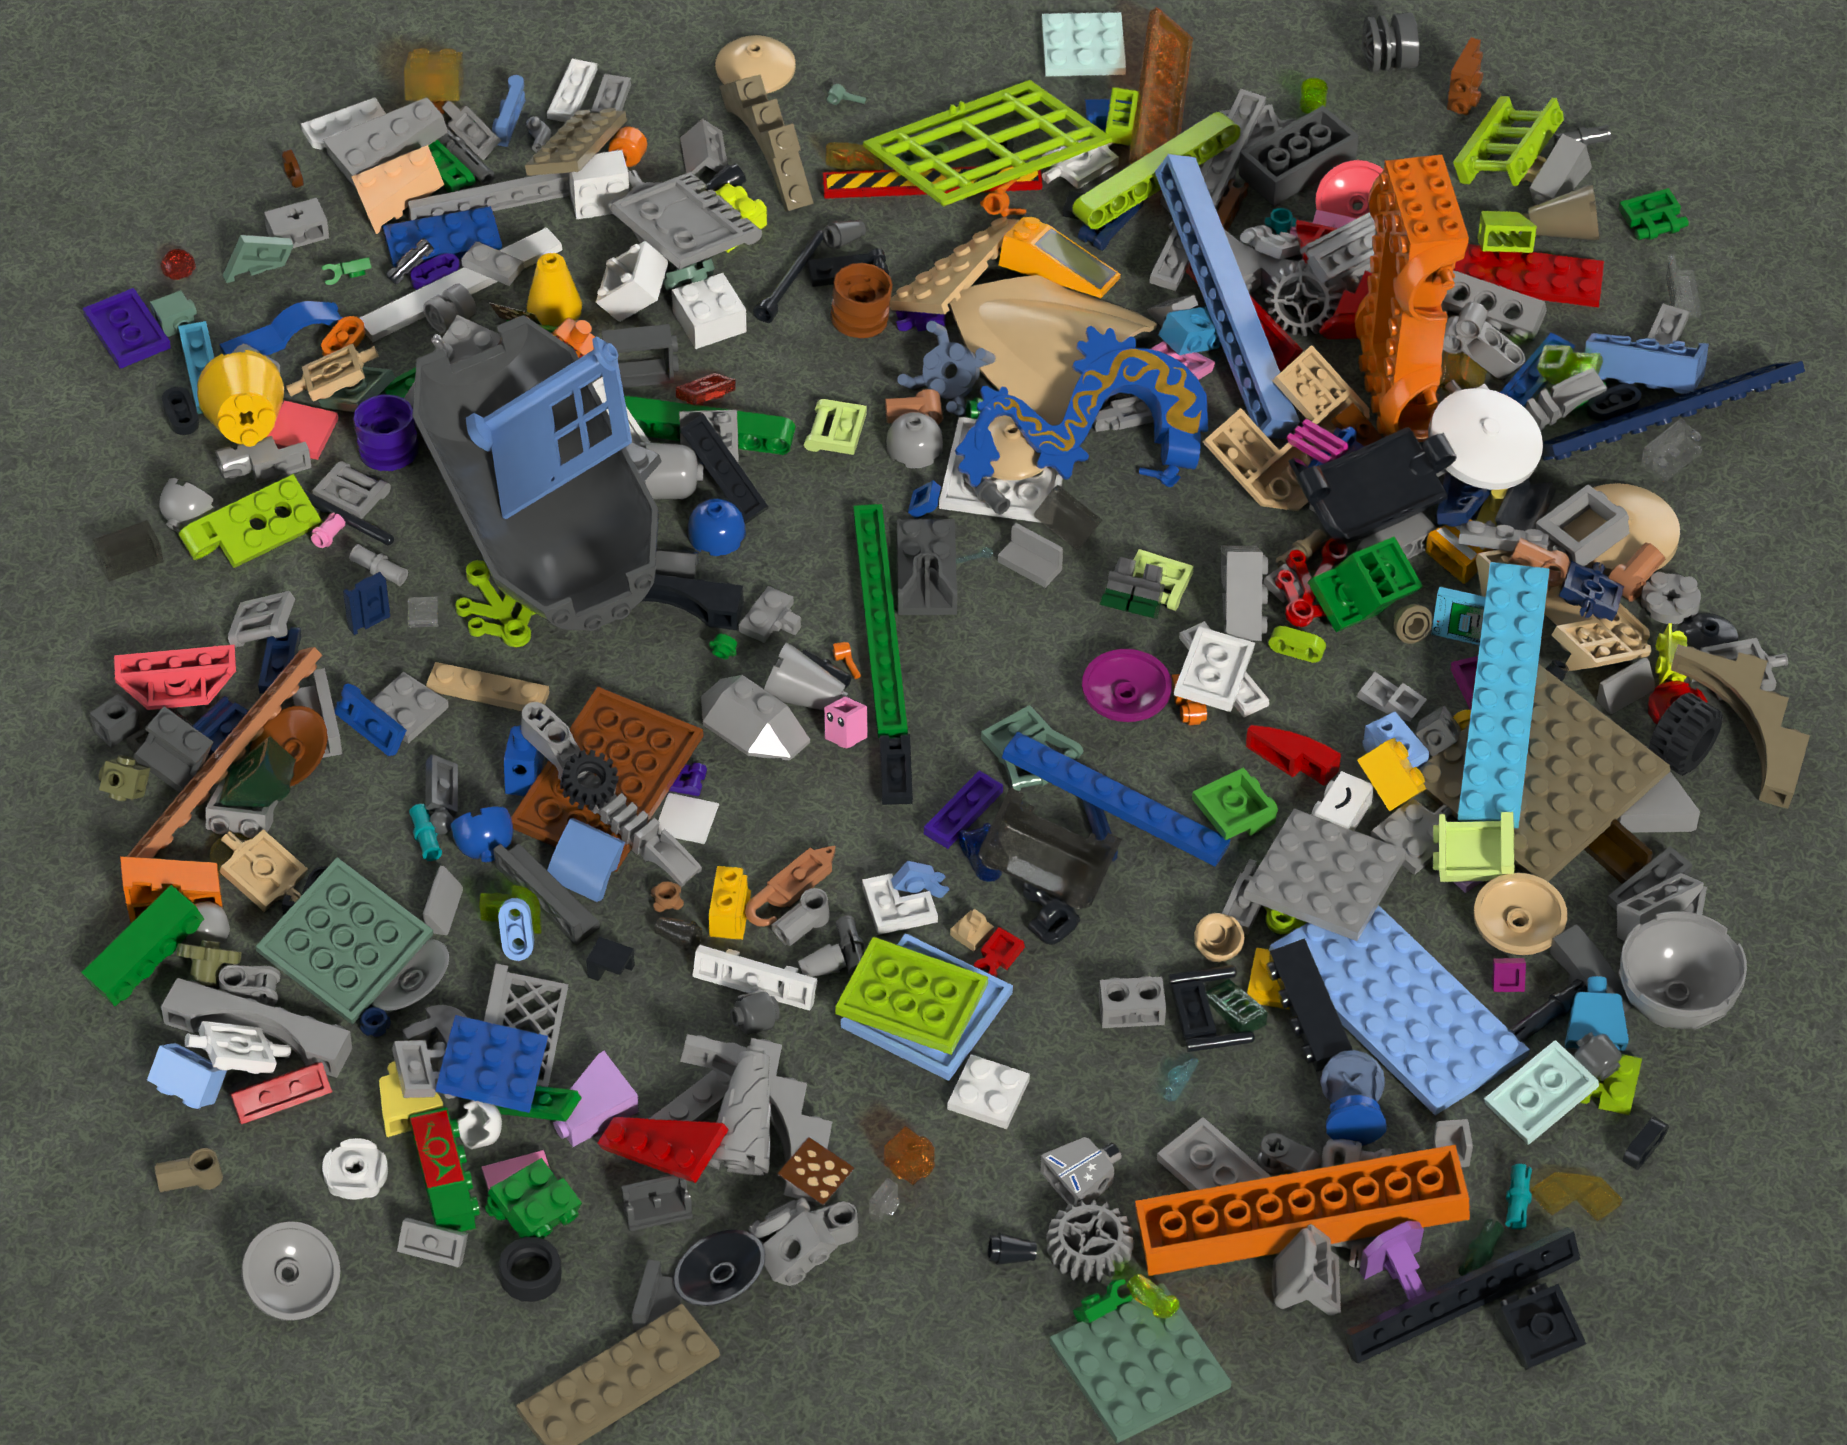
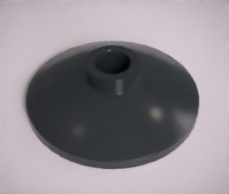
(1708, 630)

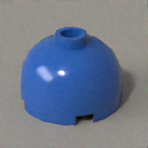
(716, 527)
(482, 833)

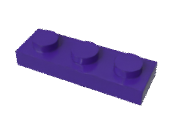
(963, 809)

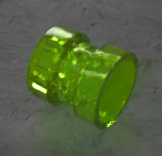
(1313, 94)

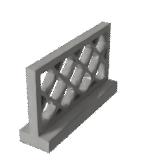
(498, 1006)

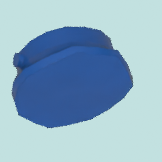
(1356, 1119)

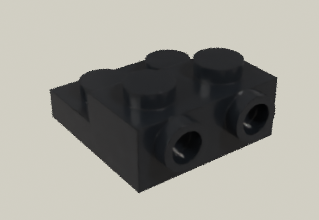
(1539, 1325)

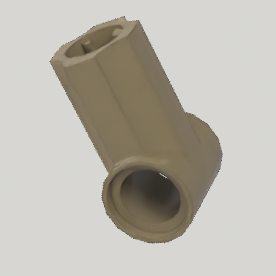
(190, 1171)

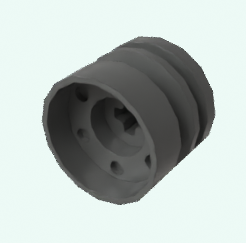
(1386, 42)

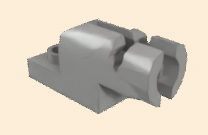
(263, 460)

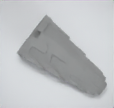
(747, 1116)

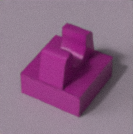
(1508, 975)

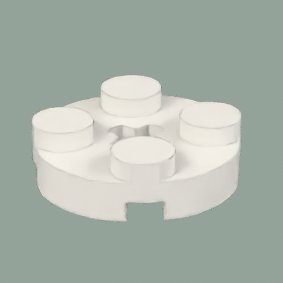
(360, 1184)

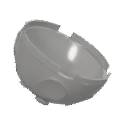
(1682, 970)

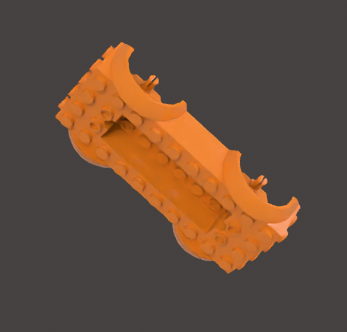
(1411, 271)

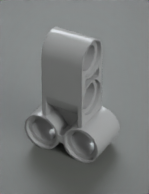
(1482, 341)

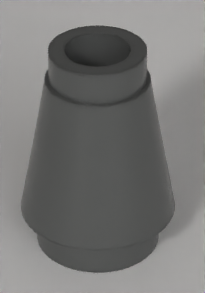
(843, 232)

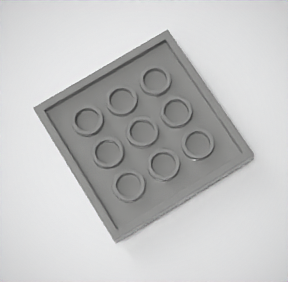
(1325, 874)

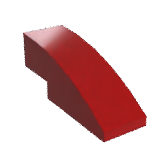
(1294, 753)

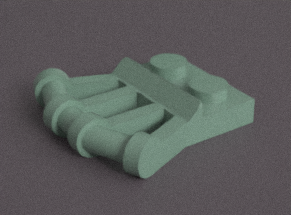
(1033, 726)

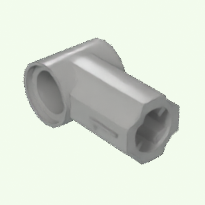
(803, 918)

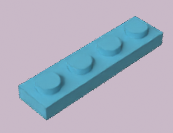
(197, 353)

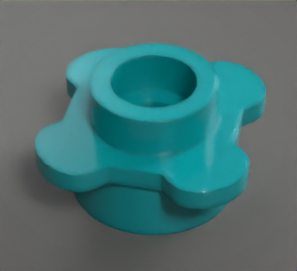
(1281, 220)

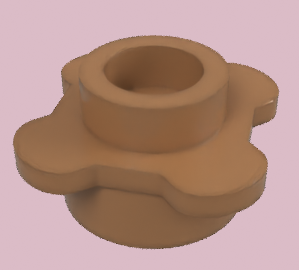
(663, 890)

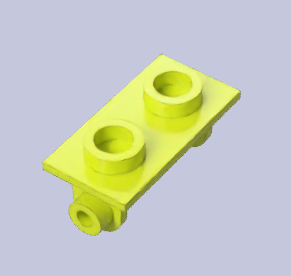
(1667, 645)

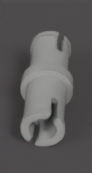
(378, 563)

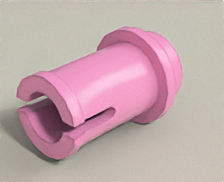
(323, 535)

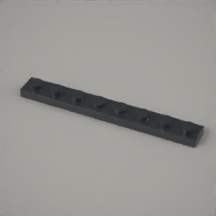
(1462, 1295)

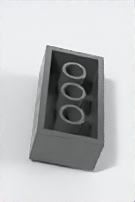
(1297, 155)

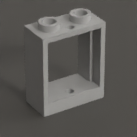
(1596, 542)

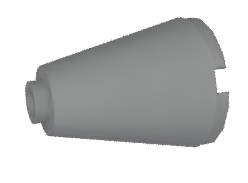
(802, 681)

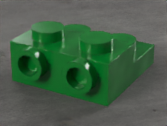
(535, 1200)

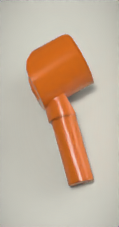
(843, 652)

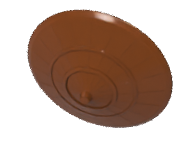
(301, 734)

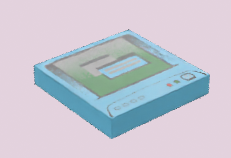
(1458, 615)

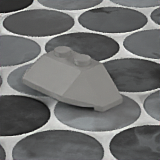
(752, 719)

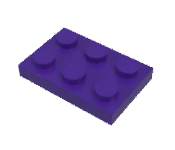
(126, 328)

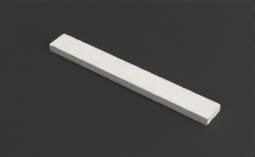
(410, 307)

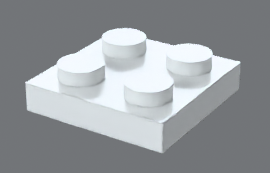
(988, 1091)

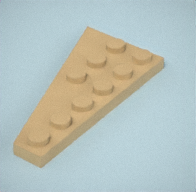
(952, 274)

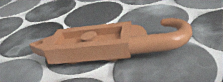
(791, 883)

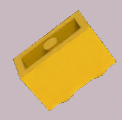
(1392, 773)

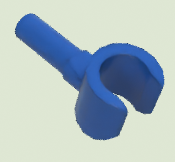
(1167, 477)

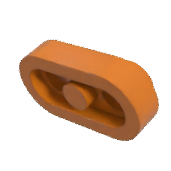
(340, 335)

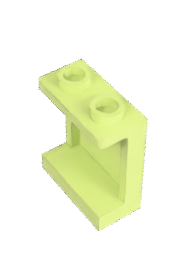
(1474, 849)

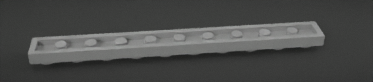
(1216, 175)

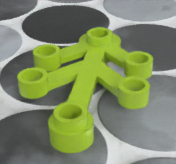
(513, 631)

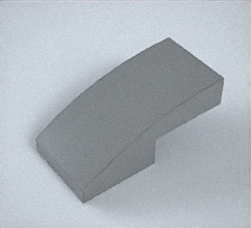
(1389, 698)

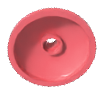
(1345, 186)

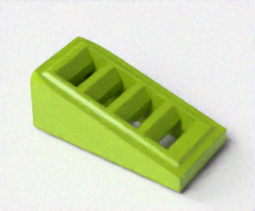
(1120, 131)

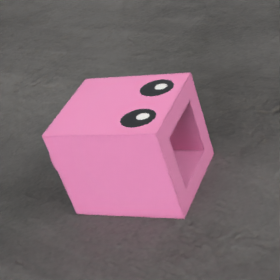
(845, 722)

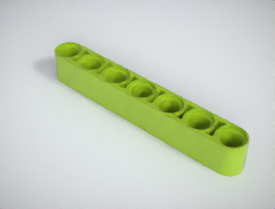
(1139, 179)

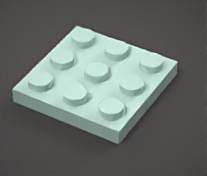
(1083, 44)

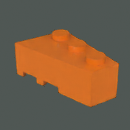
(148, 878)

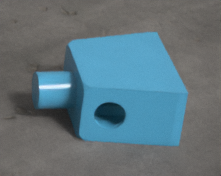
(1597, 1013)

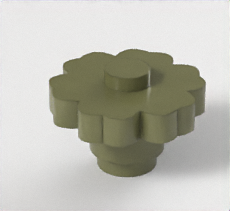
(207, 960)

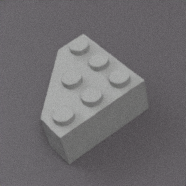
(1245, 593)

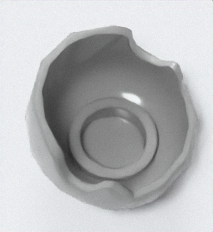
(213, 927)

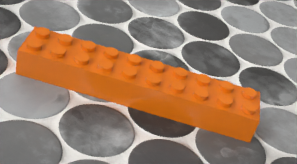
(1268, 1212)

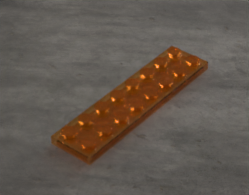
(1161, 85)

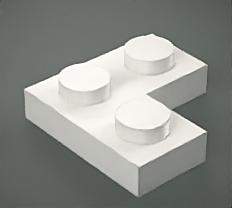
(895, 912)

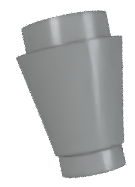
(823, 961)

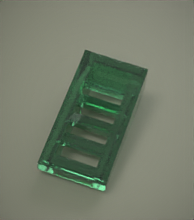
(1257, 1014)

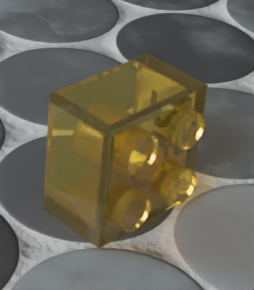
(434, 75)

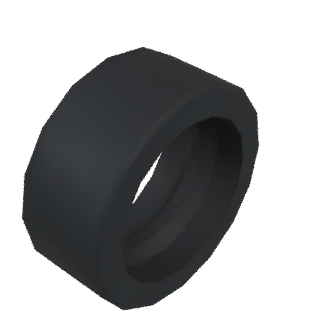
(526, 1290)

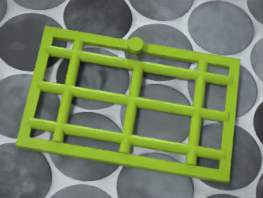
(961, 123)

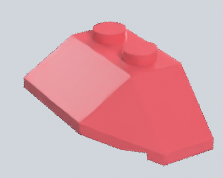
(175, 676)

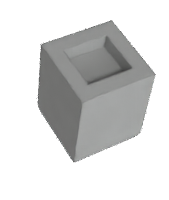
(1455, 1133)

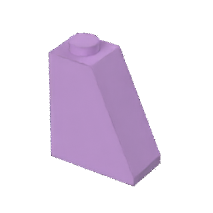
(603, 1095)

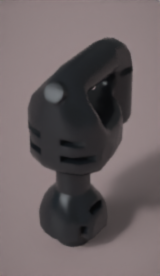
(1053, 912)

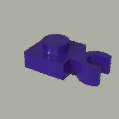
(908, 319)

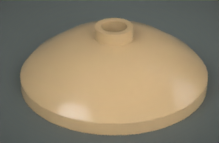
(756, 56)
(1017, 457)
(1520, 900)

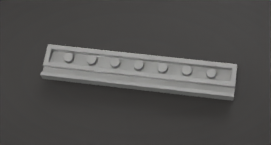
(1341, 248)

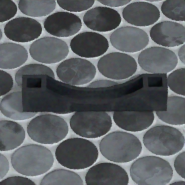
(712, 602)

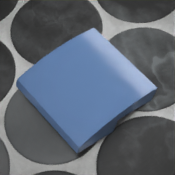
(585, 859)

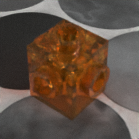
(909, 1156)

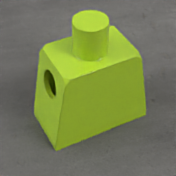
(1500, 232)

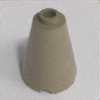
(1567, 216)

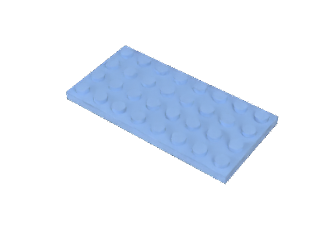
(1410, 1011)

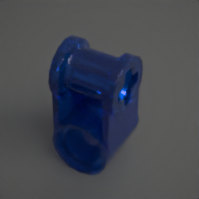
(970, 845)

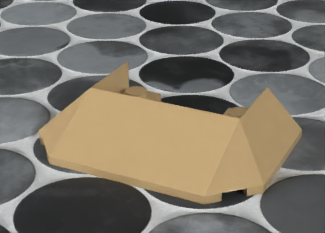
(1255, 460)
(1589, 640)

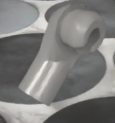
(539, 131)

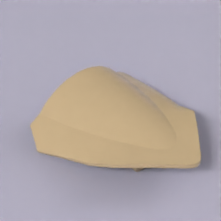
(1035, 334)

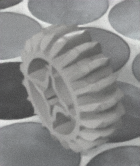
(1303, 284)
(1101, 1253)

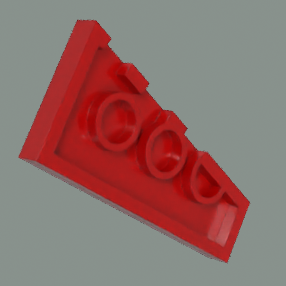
(666, 1145)

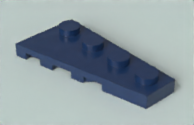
(1461, 502)

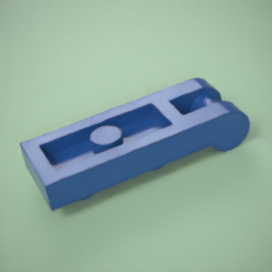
(369, 720)

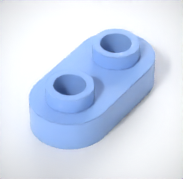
(516, 927)

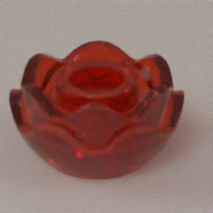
(177, 264)

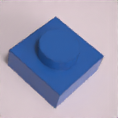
(924, 499)

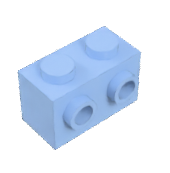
(1394, 727)
(186, 1075)

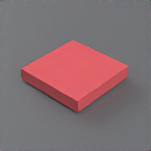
(303, 423)

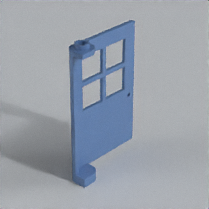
(526, 437)

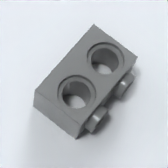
(1126, 1003)

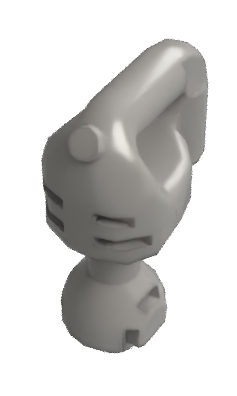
(1349, 1151)

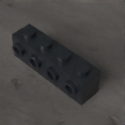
(1308, 1002)

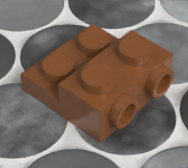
(1466, 79)

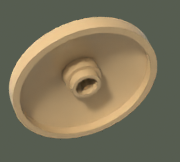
(1649, 521)

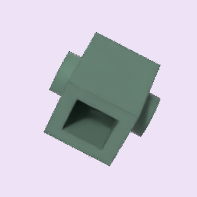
(172, 312)

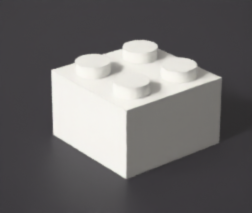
(599, 184)
(709, 310)

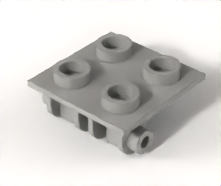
(722, 421)

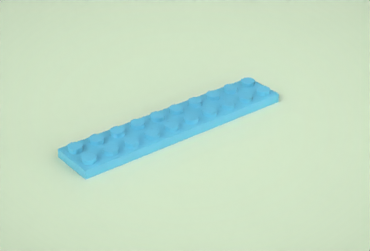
(1503, 693)

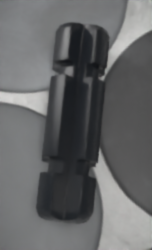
(409, 261)

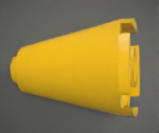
(553, 292)

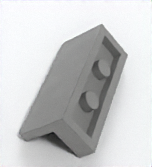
(320, 700)

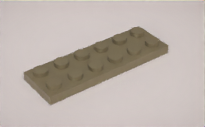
(576, 142)
(619, 1379)

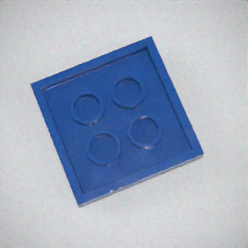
(491, 1064)

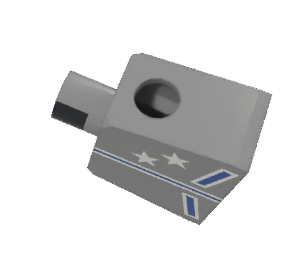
(1080, 1170)

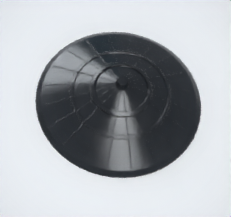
(719, 1267)

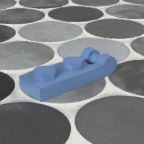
(510, 110)

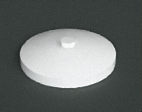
(1491, 437)

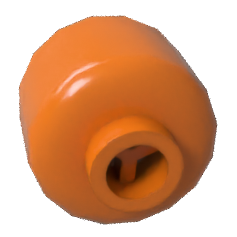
(631, 142)

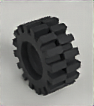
(593, 764)

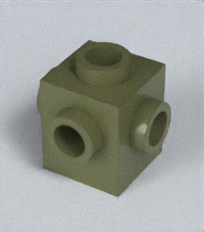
(123, 778)

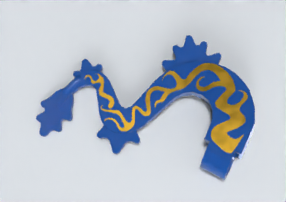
(1108, 368)

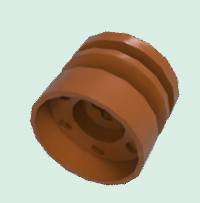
(861, 300)

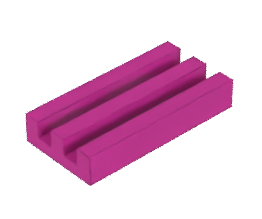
(1321, 439)

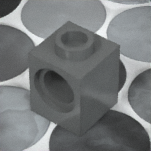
(115, 720)
(1438, 731)

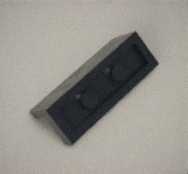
(1525, 505)

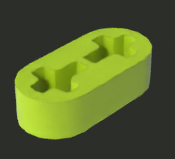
(1297, 644)

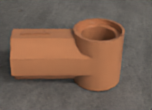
(925, 402)
(1532, 555)
(1637, 570)

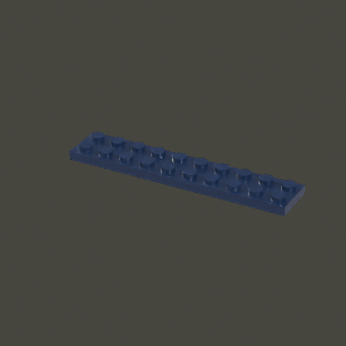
(1663, 412)

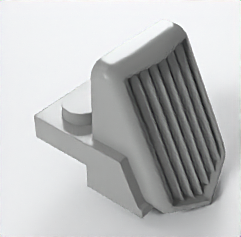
(1307, 1272)

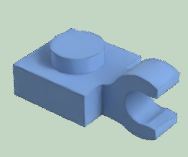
(915, 877)

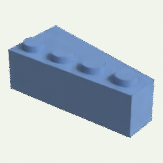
(1649, 362)

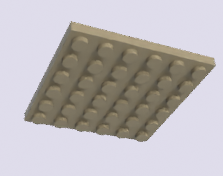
(1575, 780)

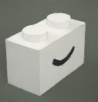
(1345, 801)

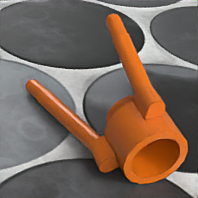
(998, 202)

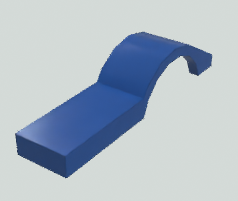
(288, 322)

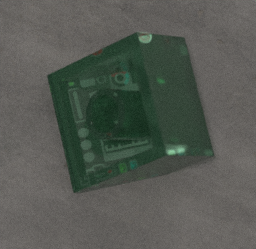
(259, 777)

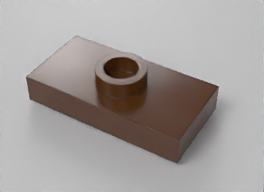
(1354, 418)

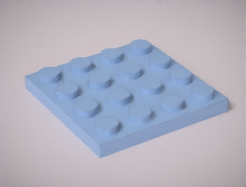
(935, 1061)

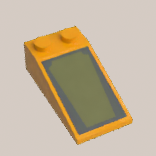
(1044, 251)

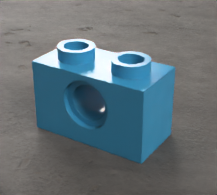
(1190, 331)

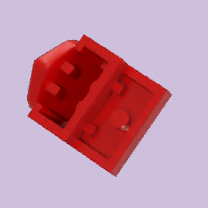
(1343, 321)

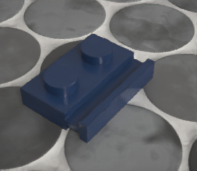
(367, 603)
(220, 721)

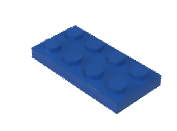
(446, 233)

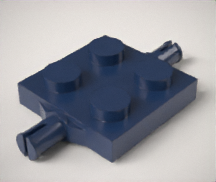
(1591, 591)

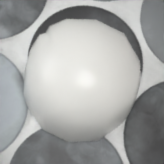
(480, 1125)

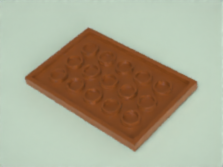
(642, 744)

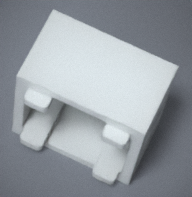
(632, 281)

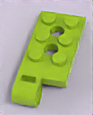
(232, 527)

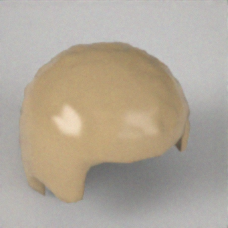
(1219, 937)

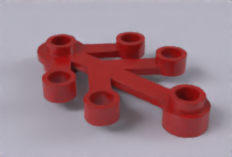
(1304, 605)

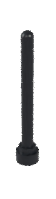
(768, 307)
(349, 518)

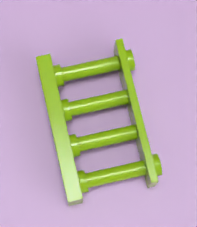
(1498, 126)

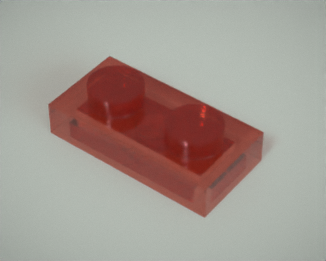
(705, 389)

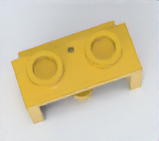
(728, 903)

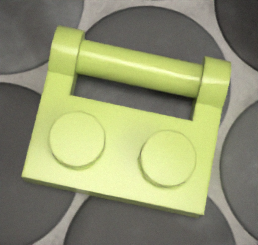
(844, 428)
(1174, 575)

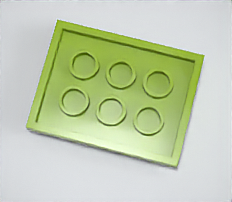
(911, 995)

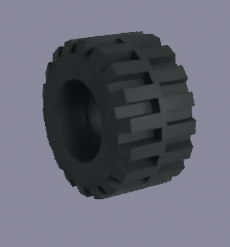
(1686, 733)

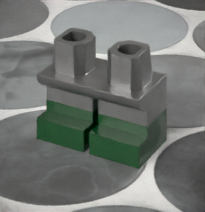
(1133, 593)

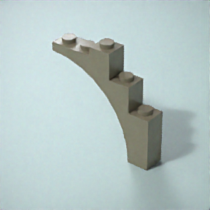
(777, 141)
(1739, 684)

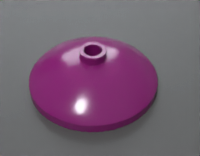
(1129, 675)

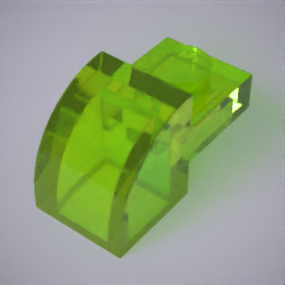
(1561, 363)
(491, 904)

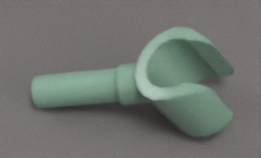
(838, 92)

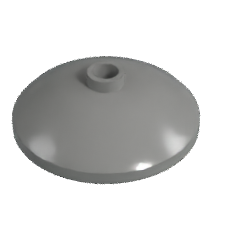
(308, 1257)

